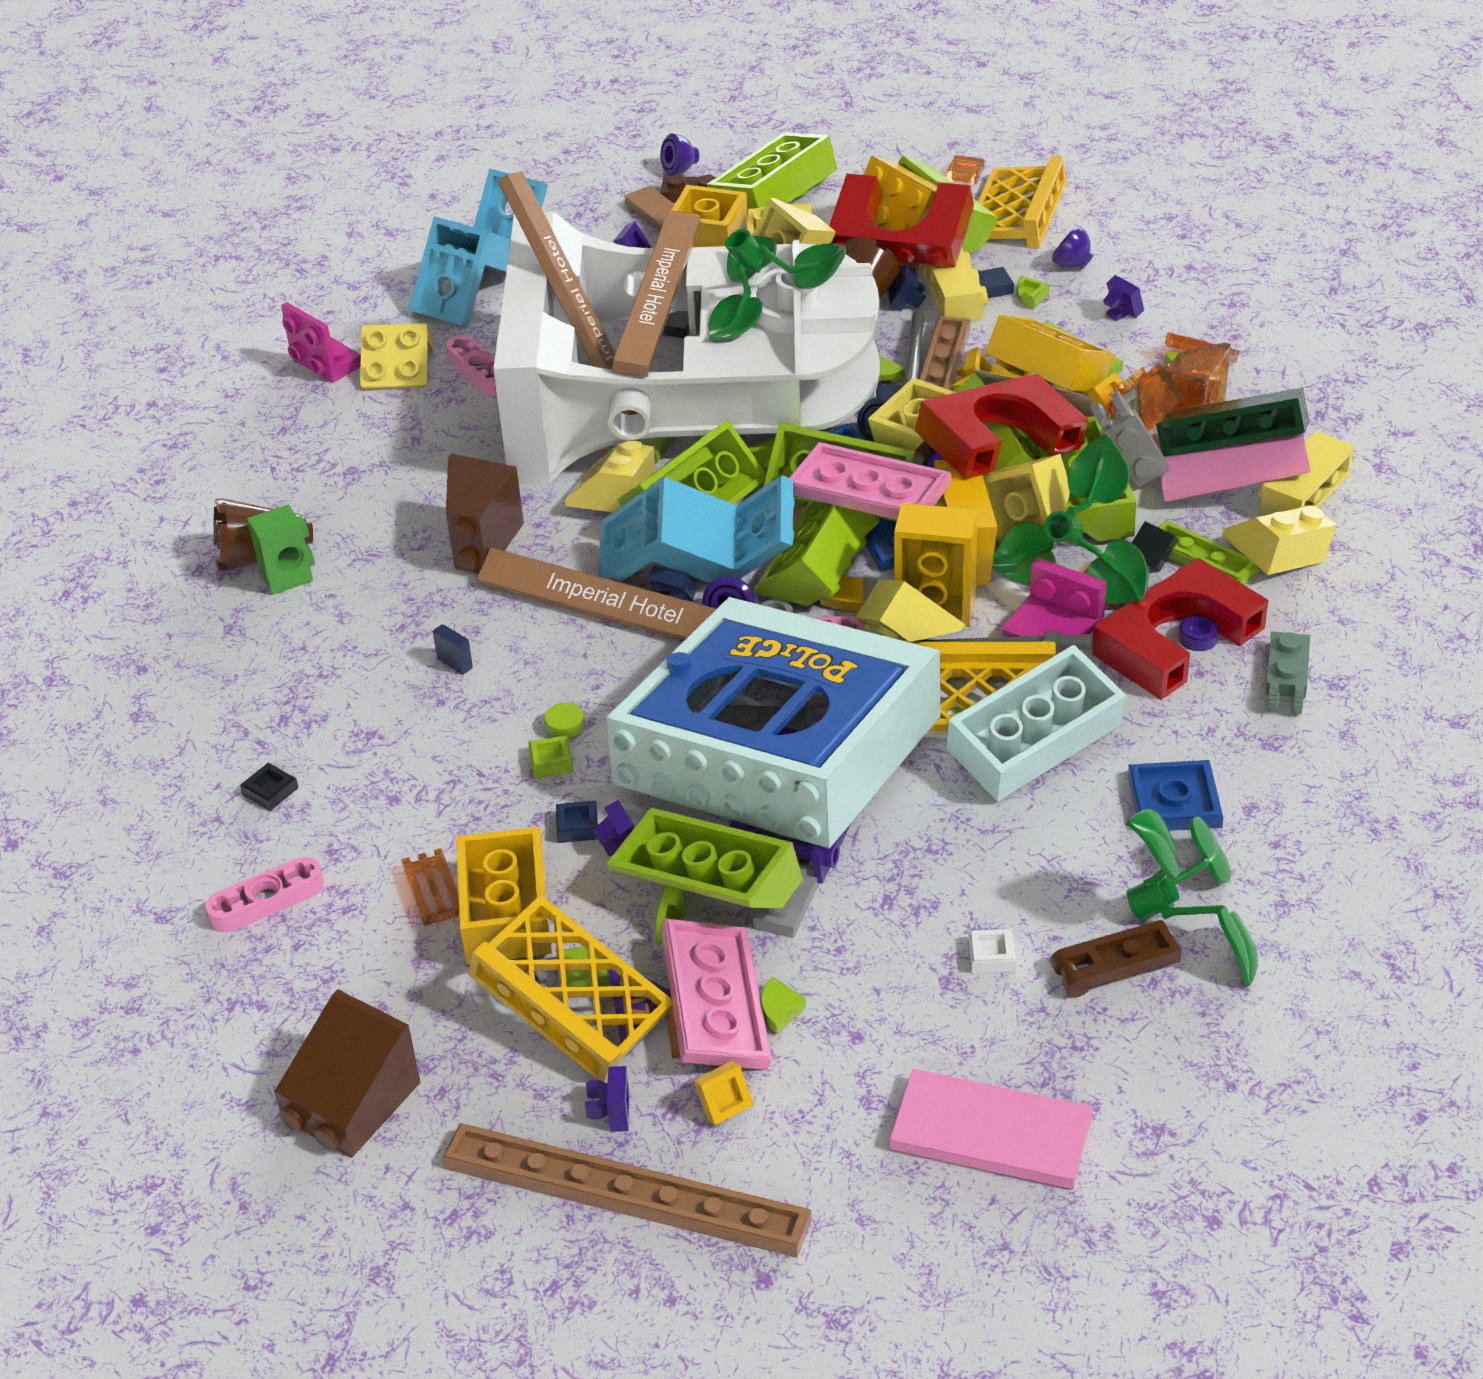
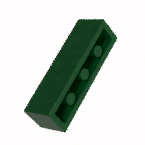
(1233, 422)

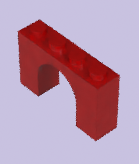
(931, 242)
(957, 429)
(1153, 661)

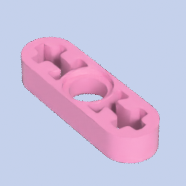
(475, 355)
(242, 915)

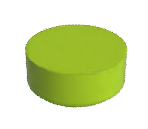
(564, 720)

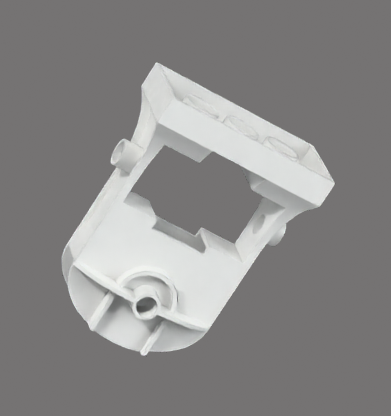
(799, 364)

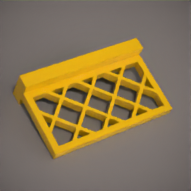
(1039, 205)
(982, 661)
(540, 1004)

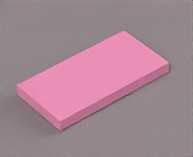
(1234, 466)
(866, 481)
(715, 994)
(992, 1128)

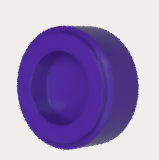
(1198, 633)

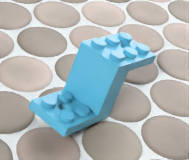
(463, 251)
(697, 531)

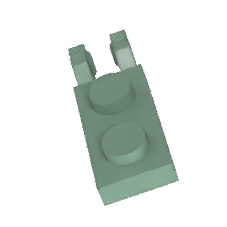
(1287, 669)

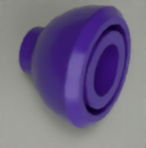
(677, 154)
(1074, 249)
(726, 587)

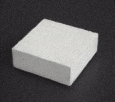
(991, 951)

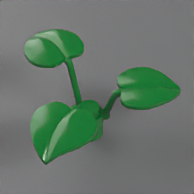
(751, 254)
(1095, 474)
(1159, 893)

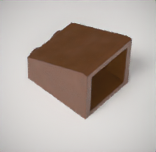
(481, 509)
(348, 1075)

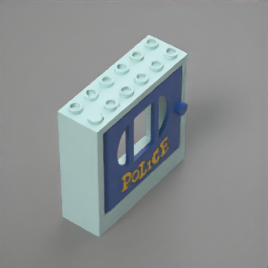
(793, 784)

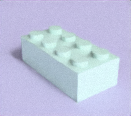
(1035, 722)

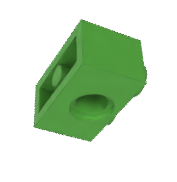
(281, 548)

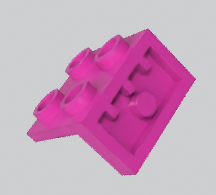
(313, 346)
(1058, 602)

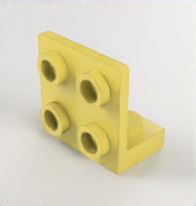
(395, 356)

